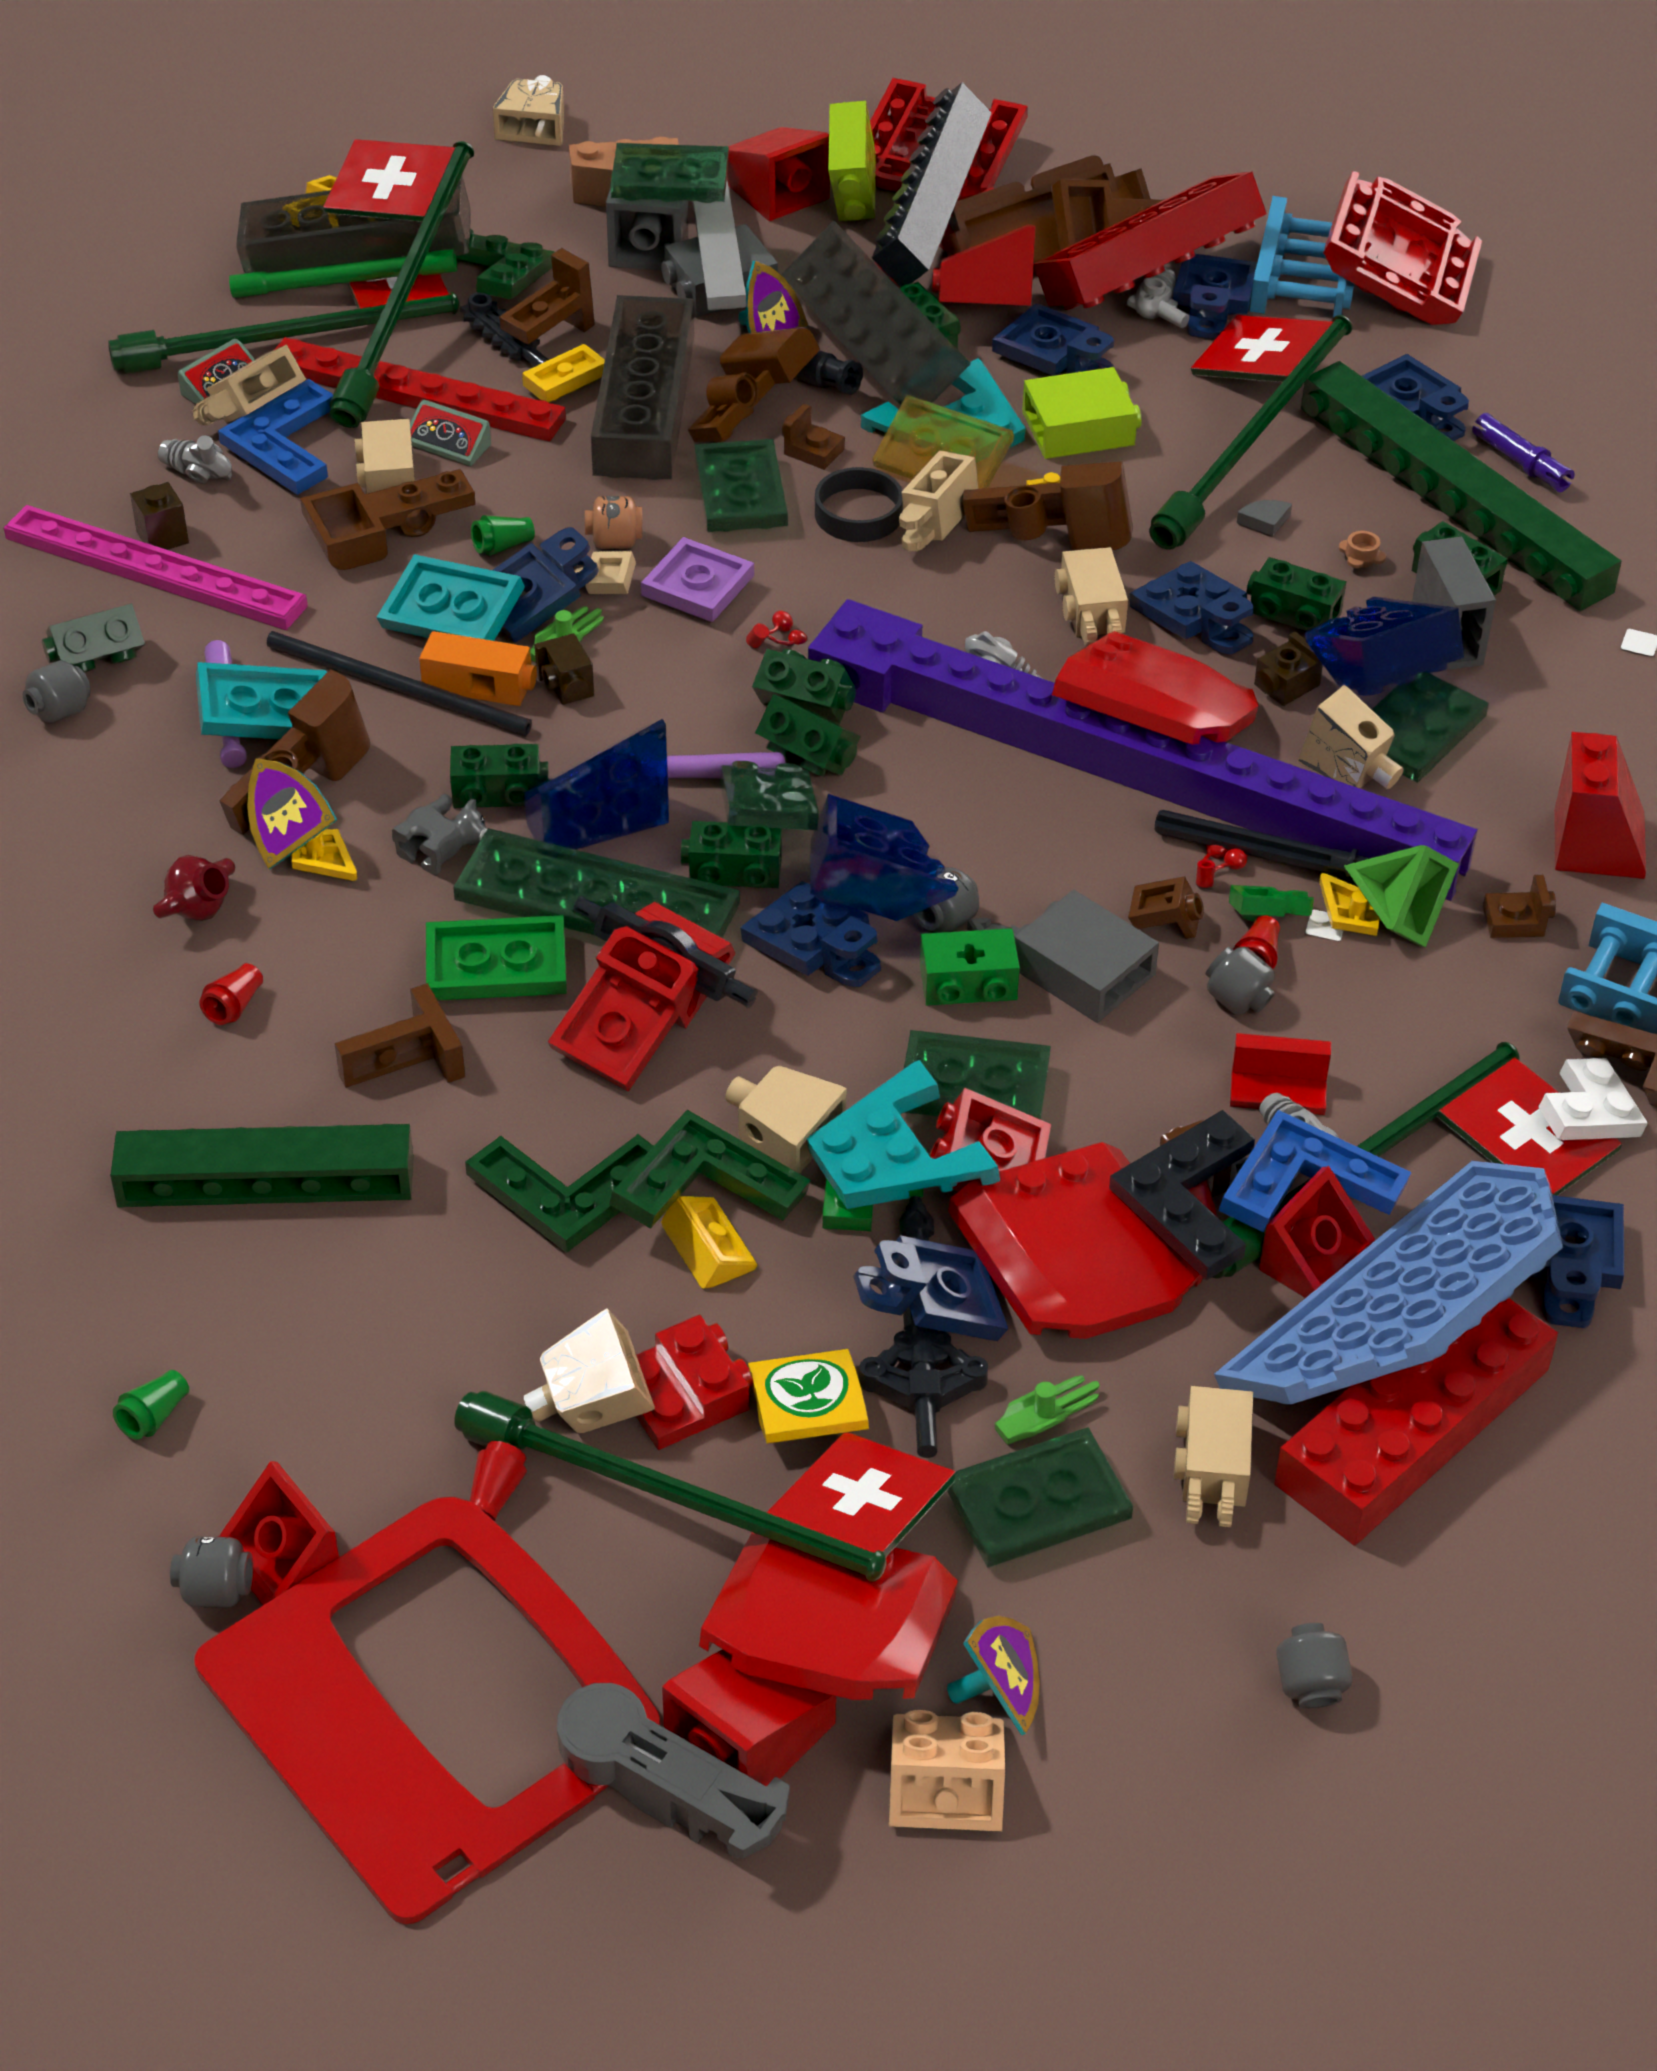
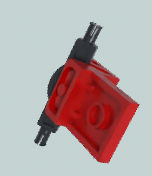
(647, 979)

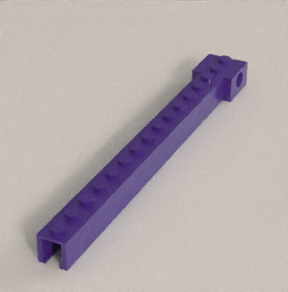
(900, 667)

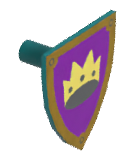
(770, 302)
(284, 810)
(1006, 1665)

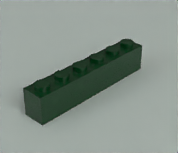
(262, 1165)

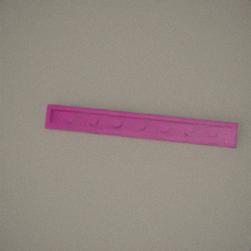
(156, 567)

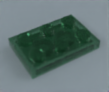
(670, 172)
(740, 485)
(1427, 721)
(768, 796)
(994, 1068)
(1039, 1497)

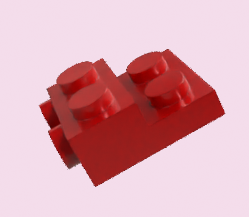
(1004, 1132)
(691, 1381)

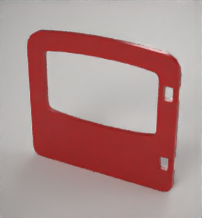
(350, 1754)

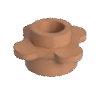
(1362, 549)

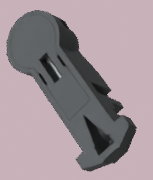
(614, 1744)

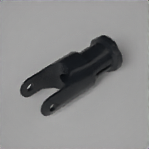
(827, 371)

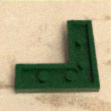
(512, 264)
(701, 1147)
(543, 1201)

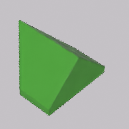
(1406, 889)

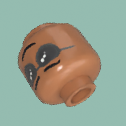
(614, 522)

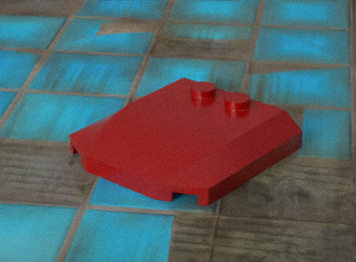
(902, 119)
(1402, 249)
(1156, 690)
(1070, 1246)
(828, 1625)

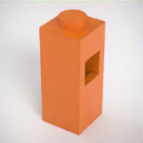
(478, 668)

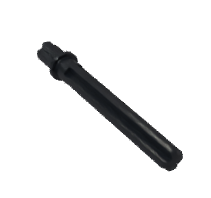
(1257, 843)

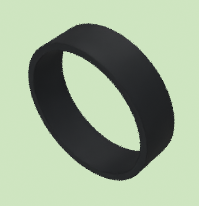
(858, 530)

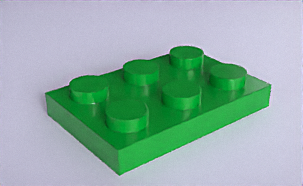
(496, 957)

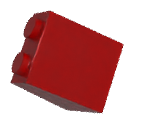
(781, 170)
(990, 272)
(1598, 811)
(745, 1718)

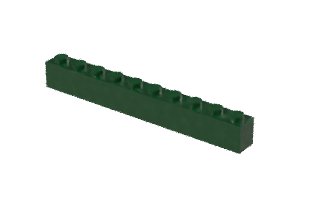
(1461, 486)

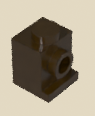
(565, 668)
(1288, 670)

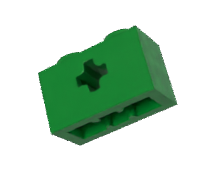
(969, 966)

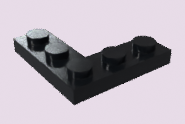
(1159, 1193)

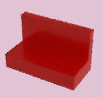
(1280, 1066)

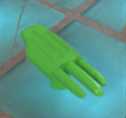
(563, 626)
(1042, 1410)

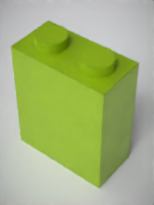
(852, 160)
(1080, 412)

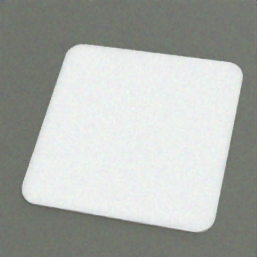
(1639, 642)
(1320, 926)

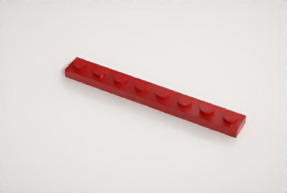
(411, 386)

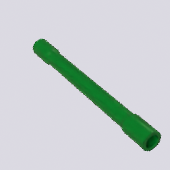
(262, 282)

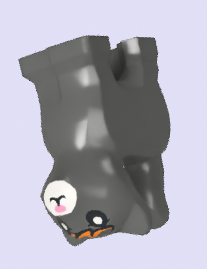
(436, 835)

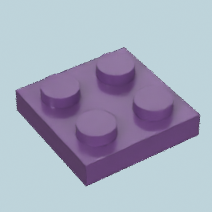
(697, 579)

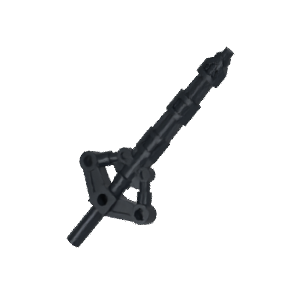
(923, 1387)

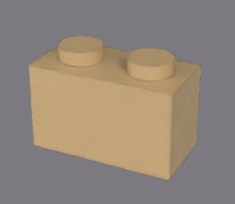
(384, 454)

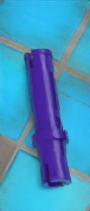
(1533, 459)

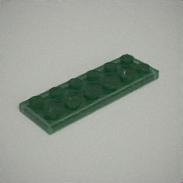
(546, 880)

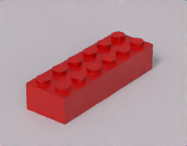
(1150, 240)
(1404, 1426)

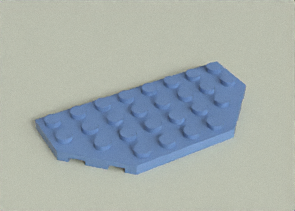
(1408, 1288)

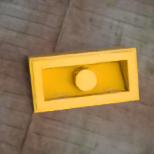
(707, 1241)

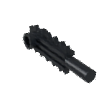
(484, 316)

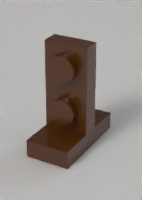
(562, 299)
(403, 1044)
(1632, 1046)

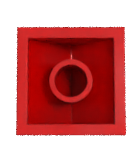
(1314, 1235)
(282, 1533)

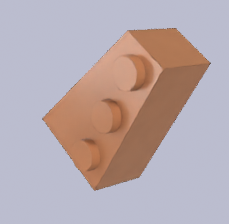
(593, 167)

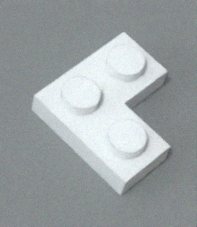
(1595, 1106)

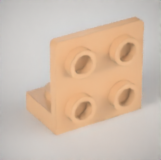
(947, 1771)

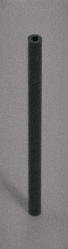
(399, 683)

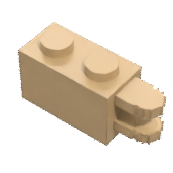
(250, 387)
(935, 499)
(1092, 593)
(1216, 1451)

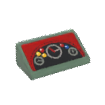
(211, 369)
(449, 433)

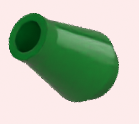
(500, 533)
(148, 1406)

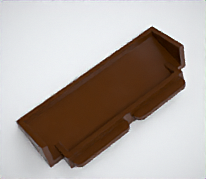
(1011, 207)

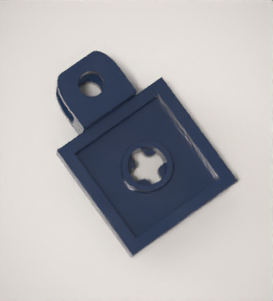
(1212, 291)
(1053, 342)
(1423, 393)
(549, 579)
(1196, 602)
(811, 933)
(1582, 1268)
(938, 1282)

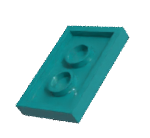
(450, 599)
(250, 698)

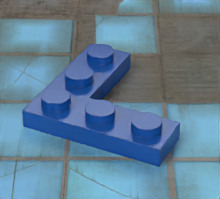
(263, 434)
(1296, 1148)

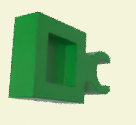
(1260, 901)

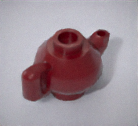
(195, 888)

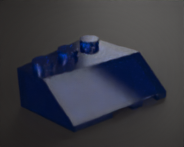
(1387, 643)
(605, 794)
(874, 862)

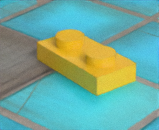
(564, 373)

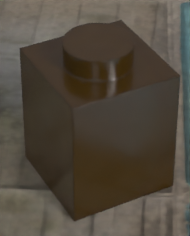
(159, 516)

